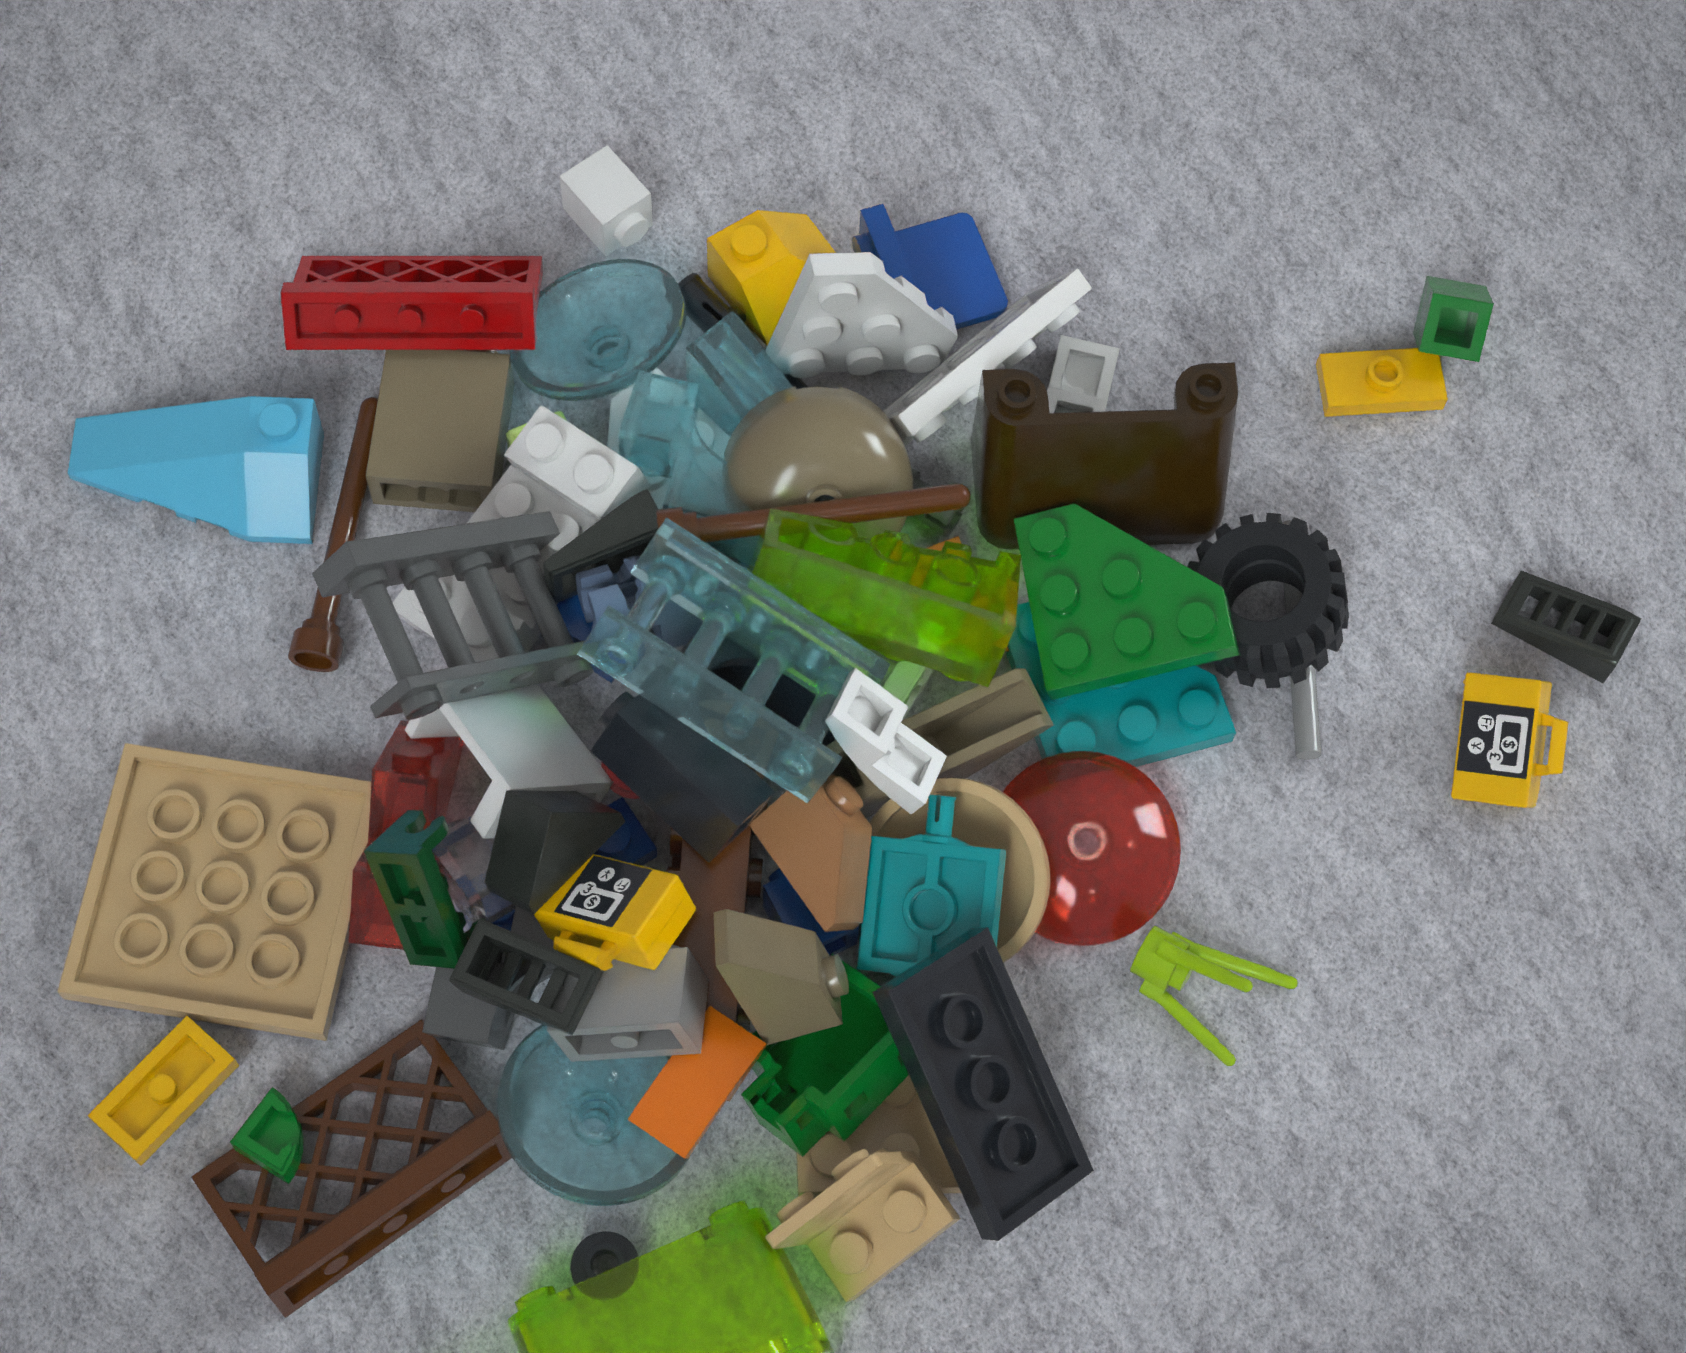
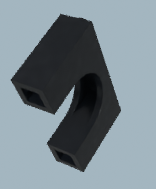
(686, 776)

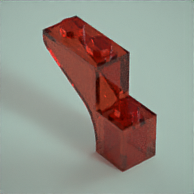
(405, 777)

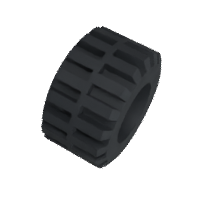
(1286, 555)

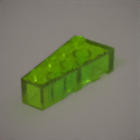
(895, 596)

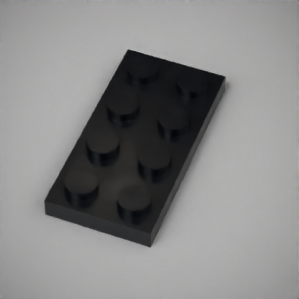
(983, 1082)

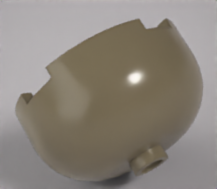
(815, 446)

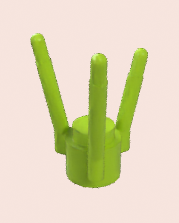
(1171, 959)

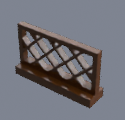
(389, 1208)

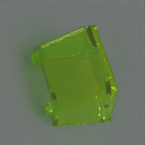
(695, 1295)

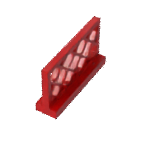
(412, 303)

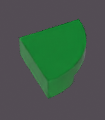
(272, 1137)

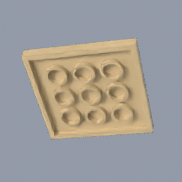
(220, 893)

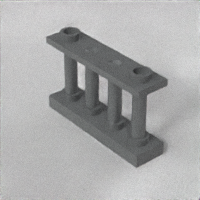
(469, 553)

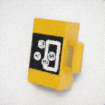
(1505, 740)
(616, 913)

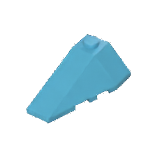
(221, 461)

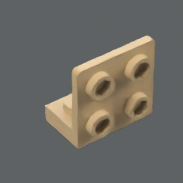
(867, 1219)

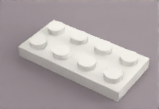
(999, 343)

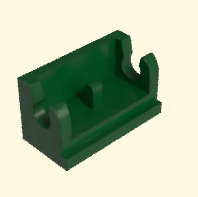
(417, 891)

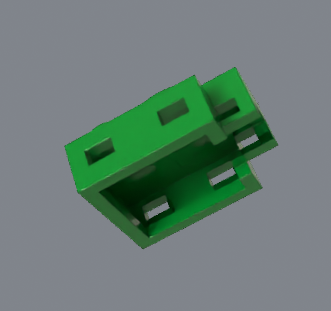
(828, 1076)

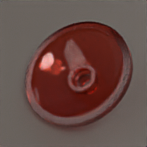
(1138, 851)

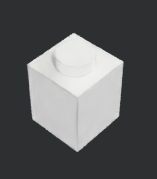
(606, 201)

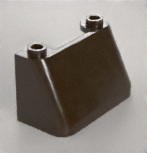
(1139, 470)

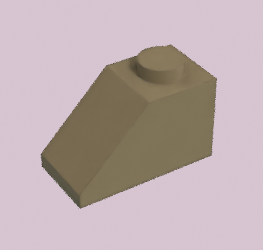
(779, 975)

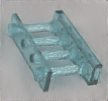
(757, 618)

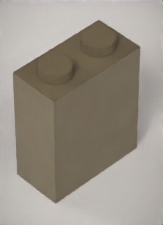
(440, 428)

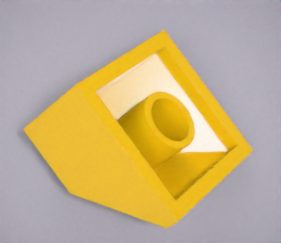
(760, 262)

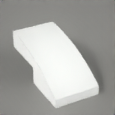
(1081, 376)
(889, 753)

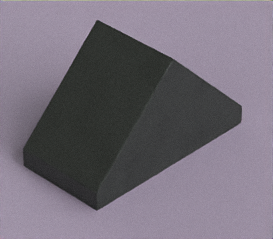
(544, 842)

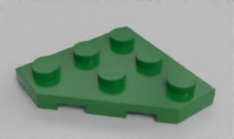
(1113, 605)

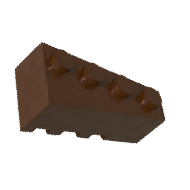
(716, 887)

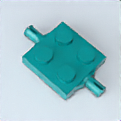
(927, 893)

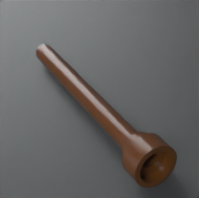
(846, 510)
(318, 643)

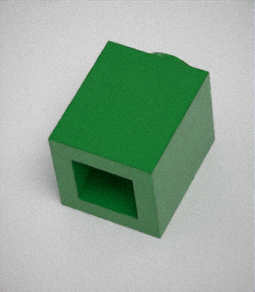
(1453, 318)

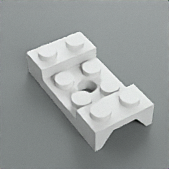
(552, 471)

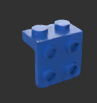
(940, 259)

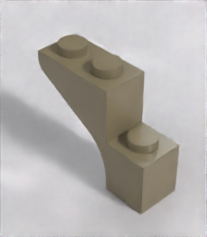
(968, 729)

